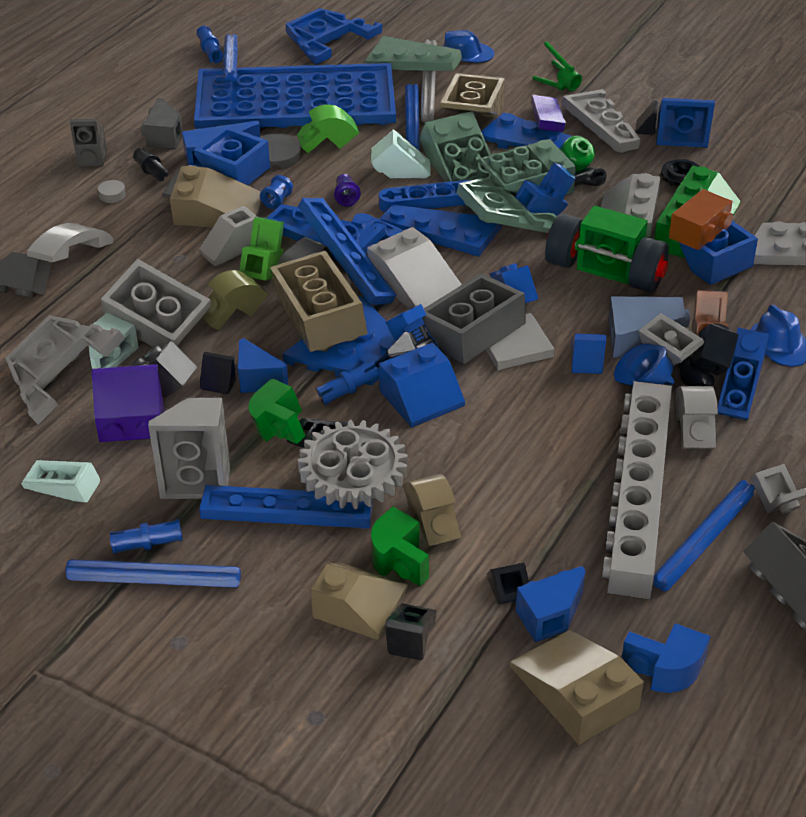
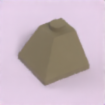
(355, 599)

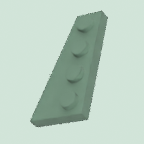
(414, 55)

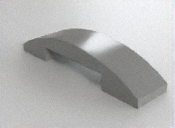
(55, 242)

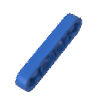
(429, 196)

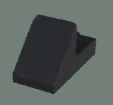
(408, 630)

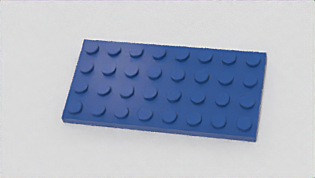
(287, 93)

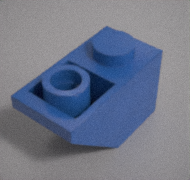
(518, 279)
(550, 603)

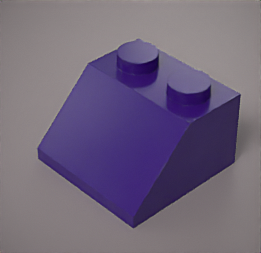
(126, 401)

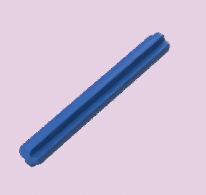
(230, 57)
(412, 115)
(703, 536)
(153, 573)

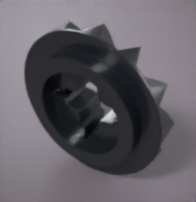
(676, 170)

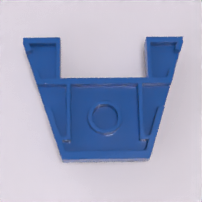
(322, 26)
(347, 354)

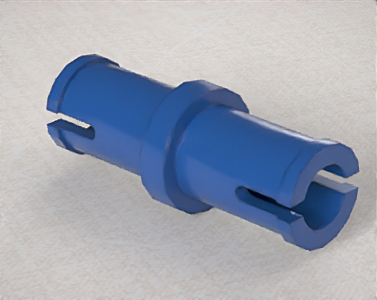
(209, 44)
(347, 382)
(146, 536)

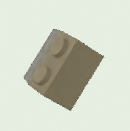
(474, 93)
(206, 194)
(580, 684)

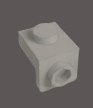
(777, 490)

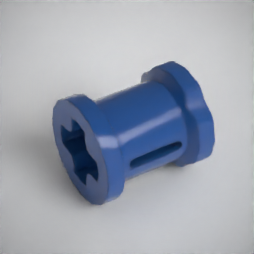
(276, 192)

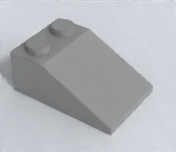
(413, 268)

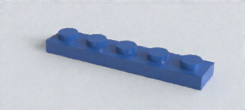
(346, 251)
(280, 507)

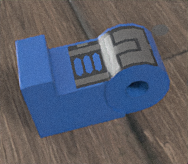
(411, 321)

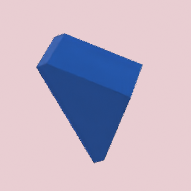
(587, 353)
(258, 367)

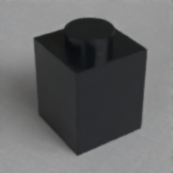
(717, 349)

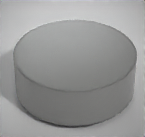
(111, 191)

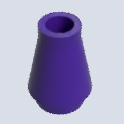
(346, 191)

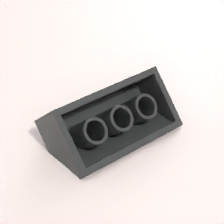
(782, 561)

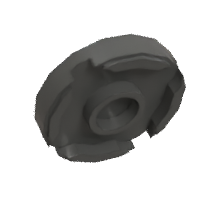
(283, 150)

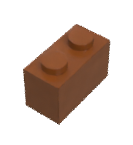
(701, 219)

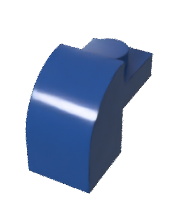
(549, 194)
(670, 664)

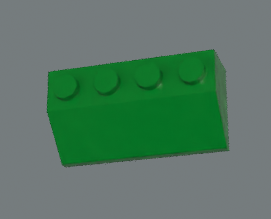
(695, 180)

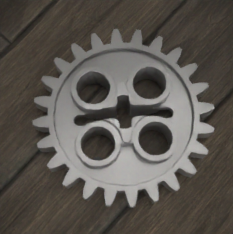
(352, 464)

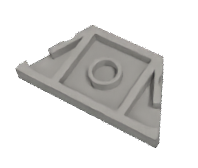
(781, 244)

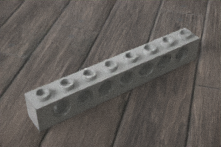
(639, 493)

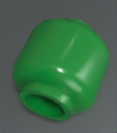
(578, 151)

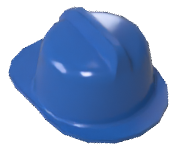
(469, 46)
(785, 341)
(645, 364)

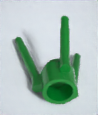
(566, 77)

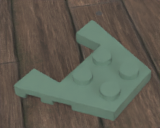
(501, 207)

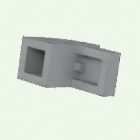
(696, 412)

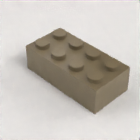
(319, 301)

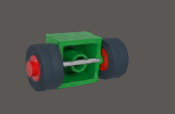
(609, 247)

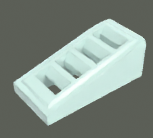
(80, 487)

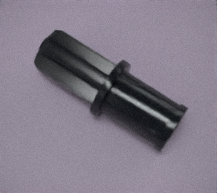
(150, 164)

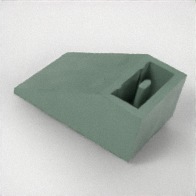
(455, 147)
(526, 163)

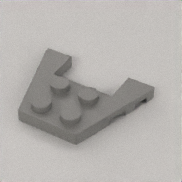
(48, 352)

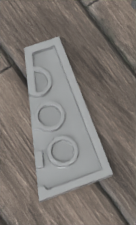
(600, 117)

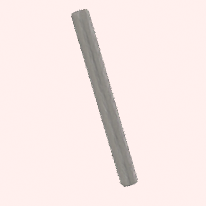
(428, 92)

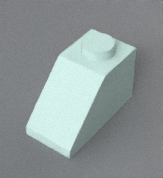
(399, 158)
(123, 350)

